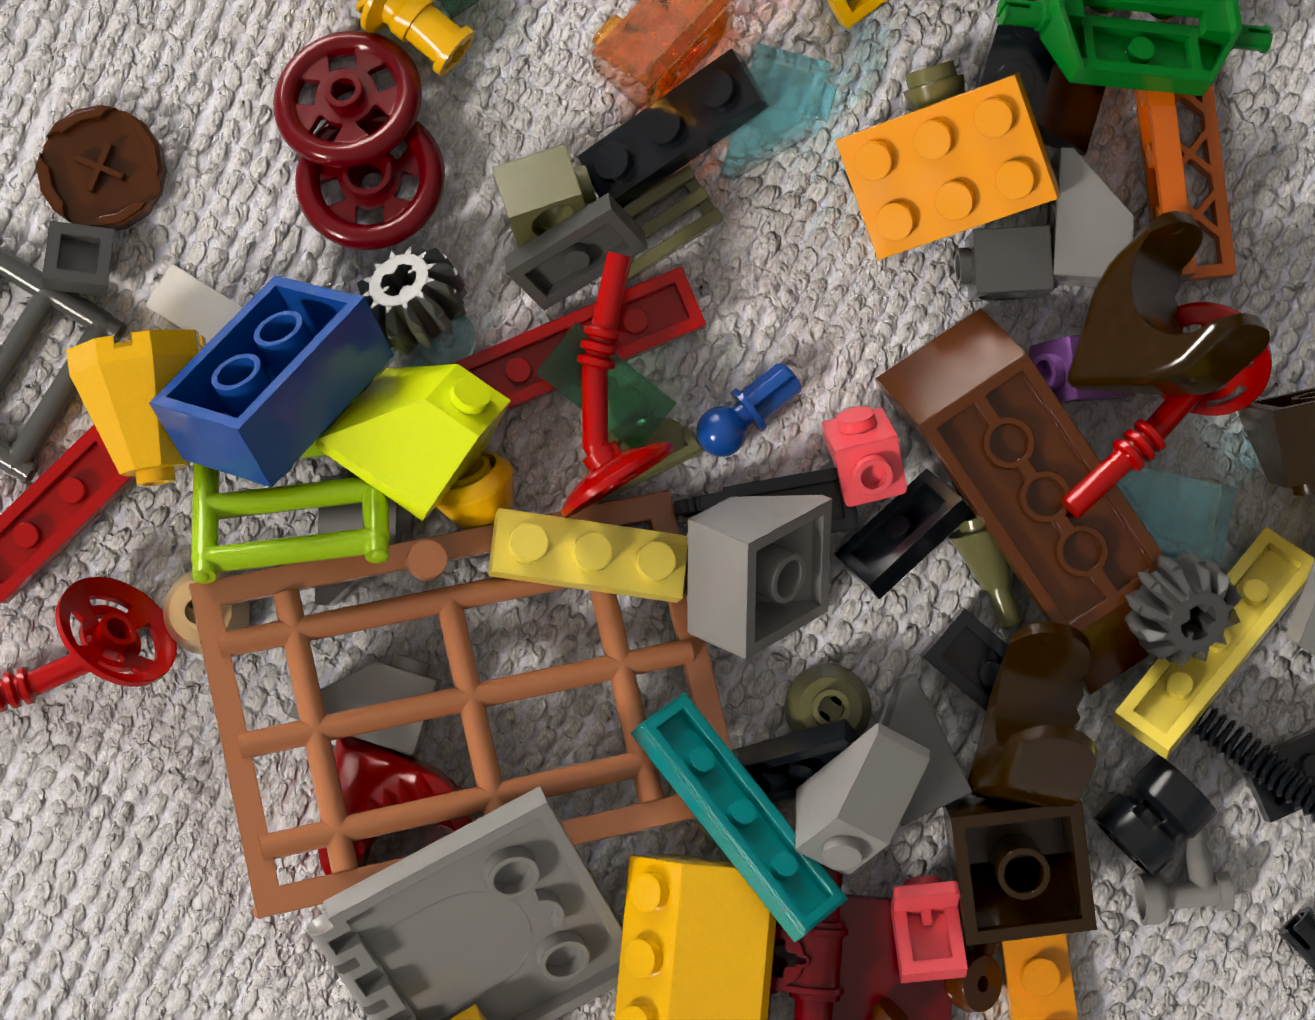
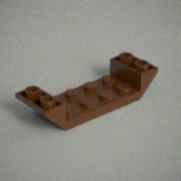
(1013, 463)

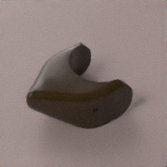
(1133, 327)
(1029, 732)

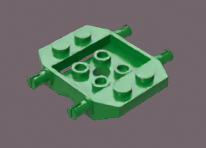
(1138, 51)

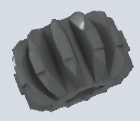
(414, 296)
(1182, 608)

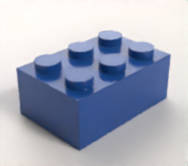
(273, 380)

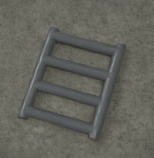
(19, 458)

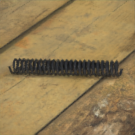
(1253, 766)

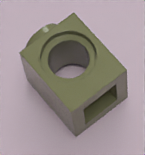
(542, 191)

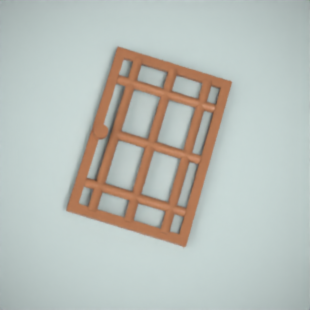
(469, 697)

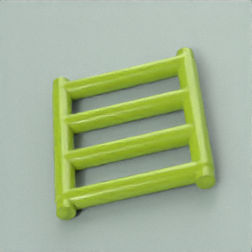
(211, 506)

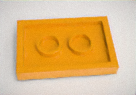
(948, 167)

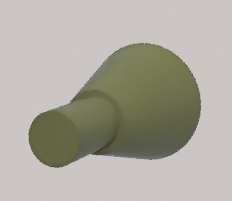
(989, 569)

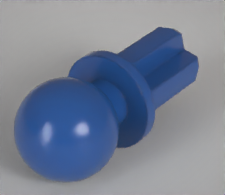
(724, 429)

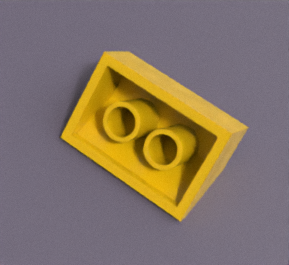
(693, 942)

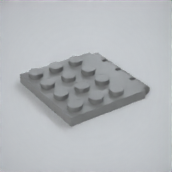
(478, 919)

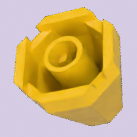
(116, 390)

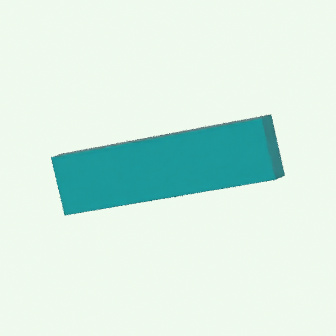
(738, 816)

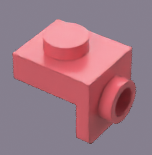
(865, 455)
(928, 930)

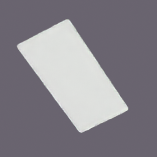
(191, 303)

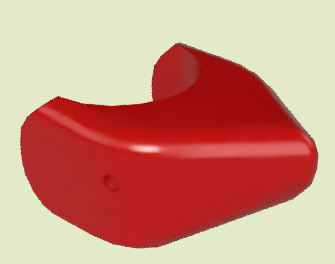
(380, 778)

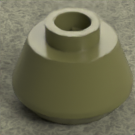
(813, 692)

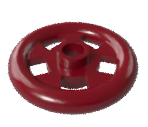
(352, 144)
(401, 216)

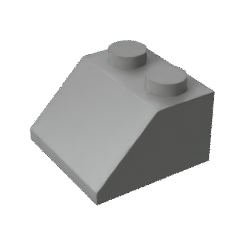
(758, 569)

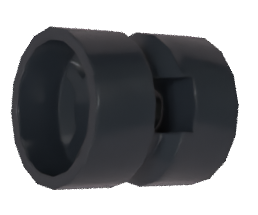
(1171, 799)

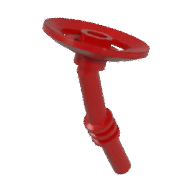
(1150, 434)
(606, 462)
(101, 642)

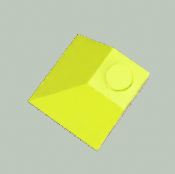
(416, 432)

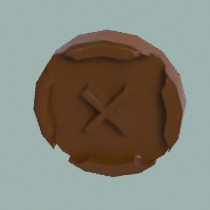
(101, 168)

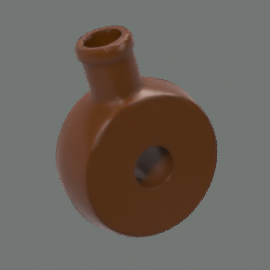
(982, 983)

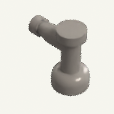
(1205, 888)

